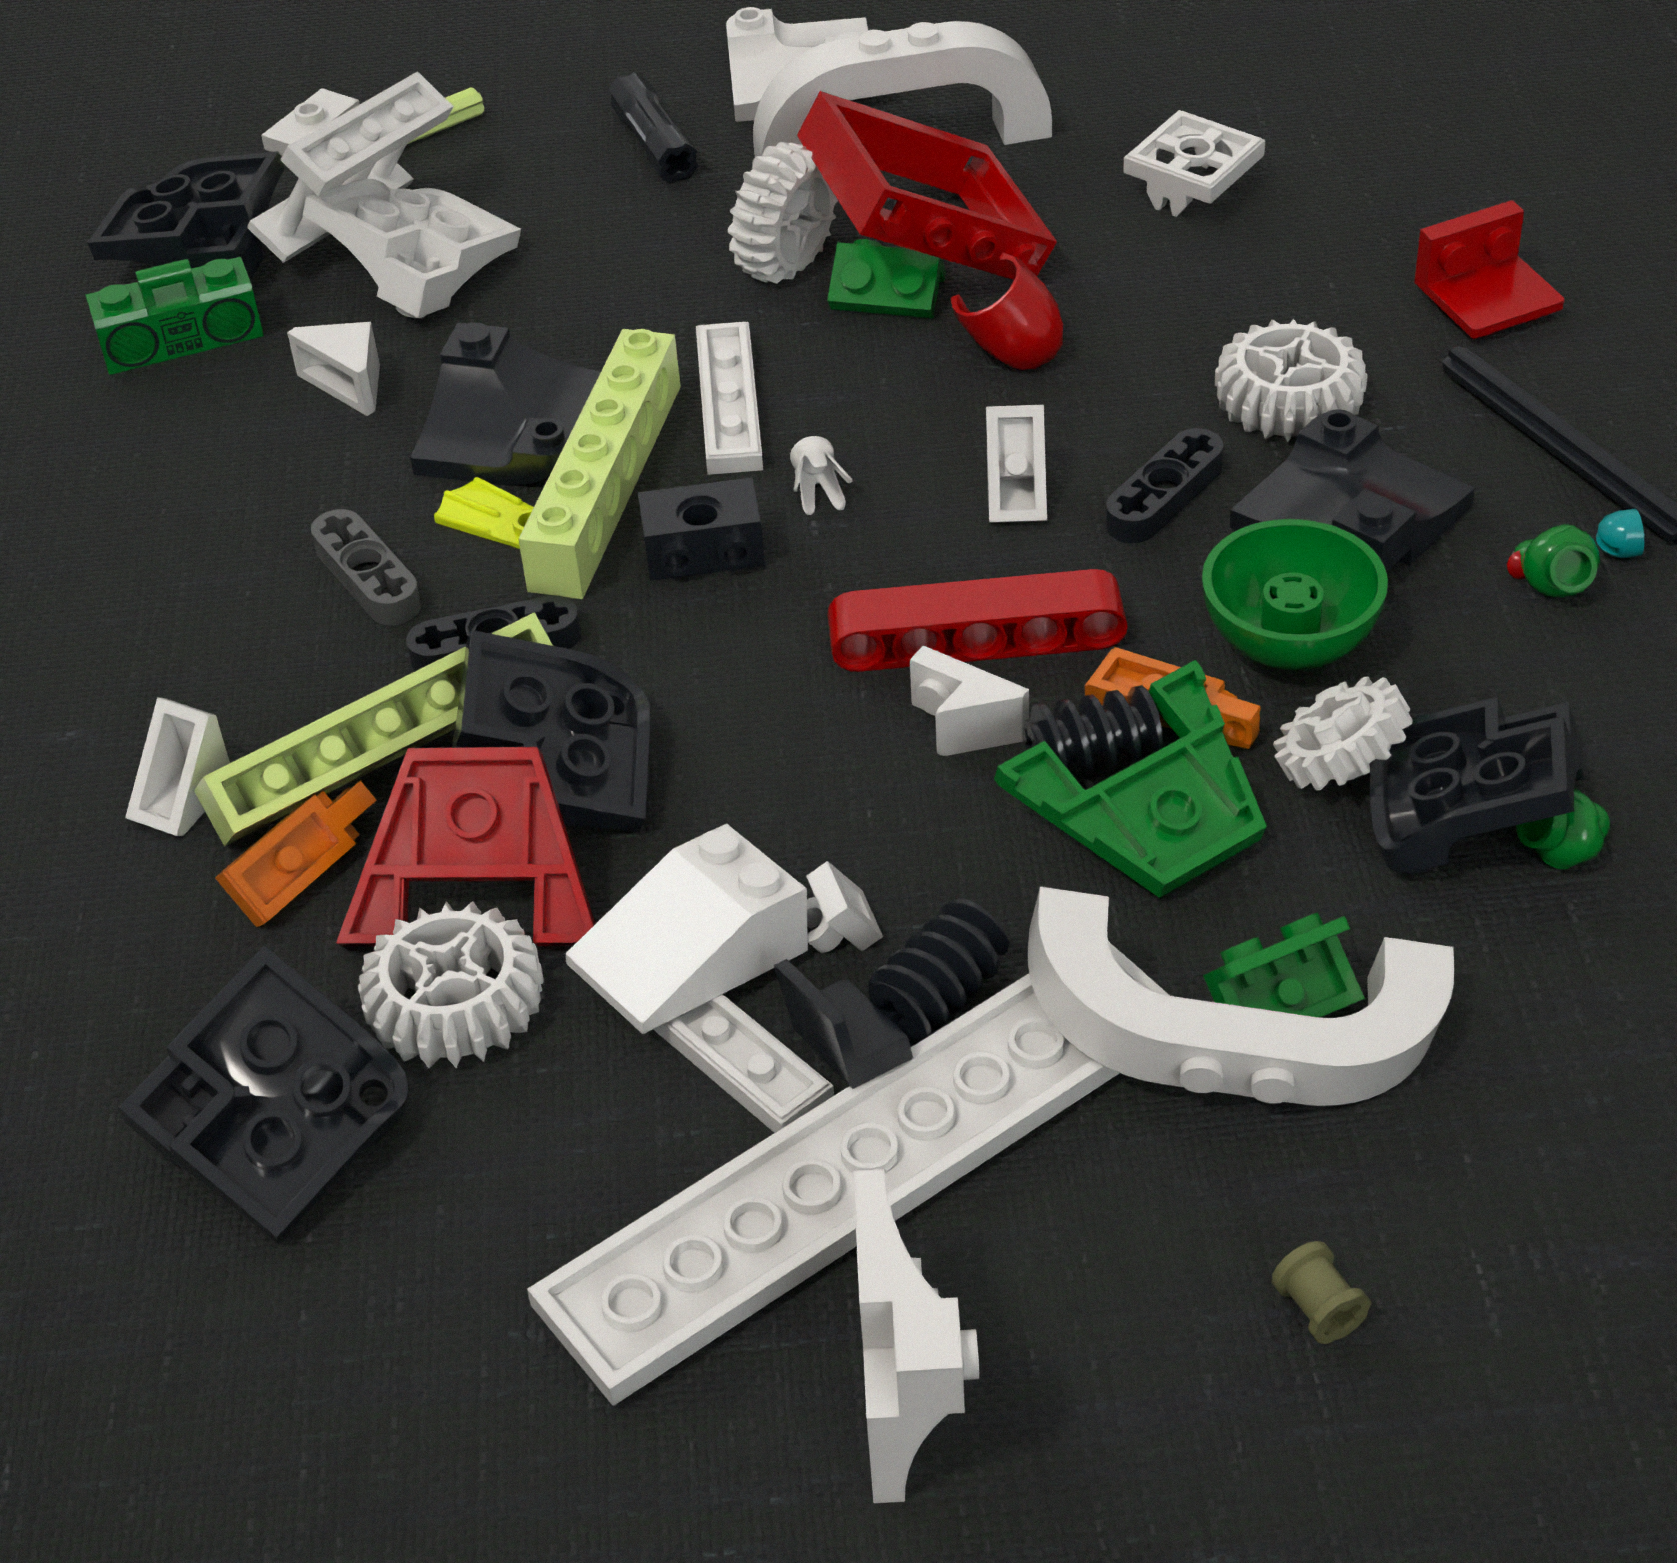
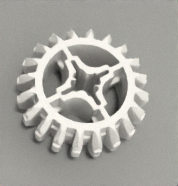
(781, 214)
(1288, 376)
(454, 1003)

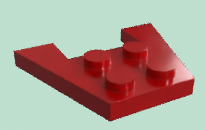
(471, 820)

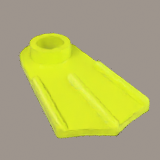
(484, 512)

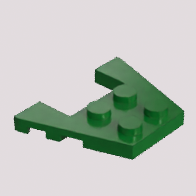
(1166, 812)

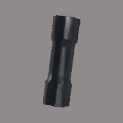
(664, 143)

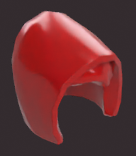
(1019, 327)

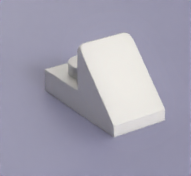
(1016, 463)
(968, 703)

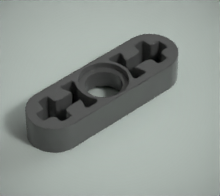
(366, 585)

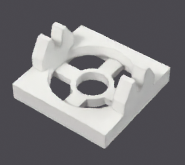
(1214, 145)

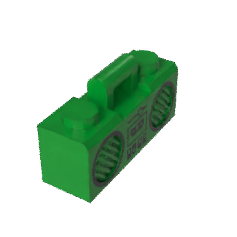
(174, 313)

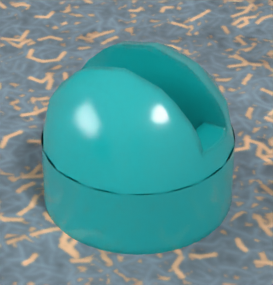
(1621, 534)

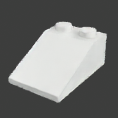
(693, 930)

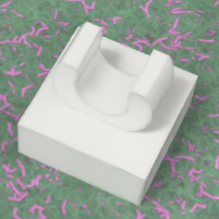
(839, 911)

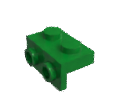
(884, 280)
(1297, 976)

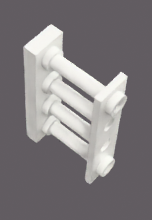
(346, 150)

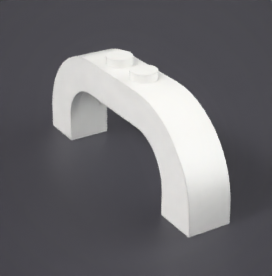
(908, 61)
(1228, 1045)

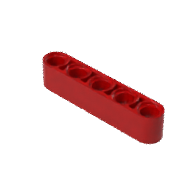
(977, 619)

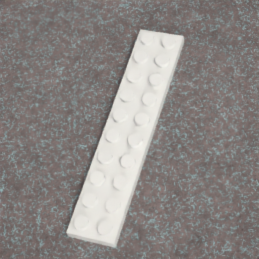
(790, 1200)

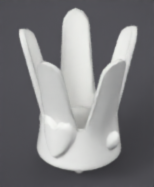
(813, 465)

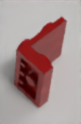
(1476, 271)

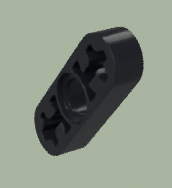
(1160, 505)
(451, 630)

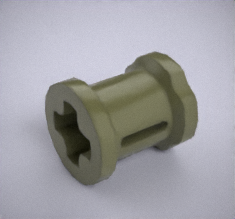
(1321, 1292)

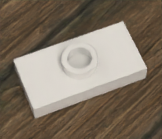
(306, 118)

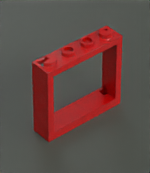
(857, 142)

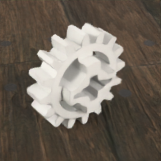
(1342, 733)

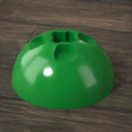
(1293, 592)

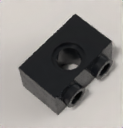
(701, 529)

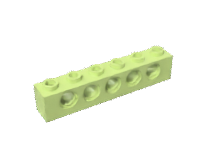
(600, 464)
(342, 744)

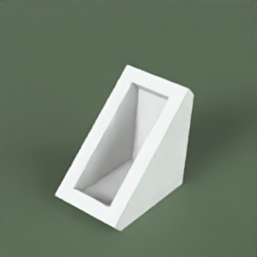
(339, 361)
(177, 753)

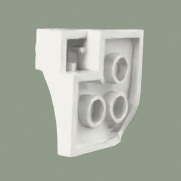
(764, 46)
(412, 241)
(910, 1343)

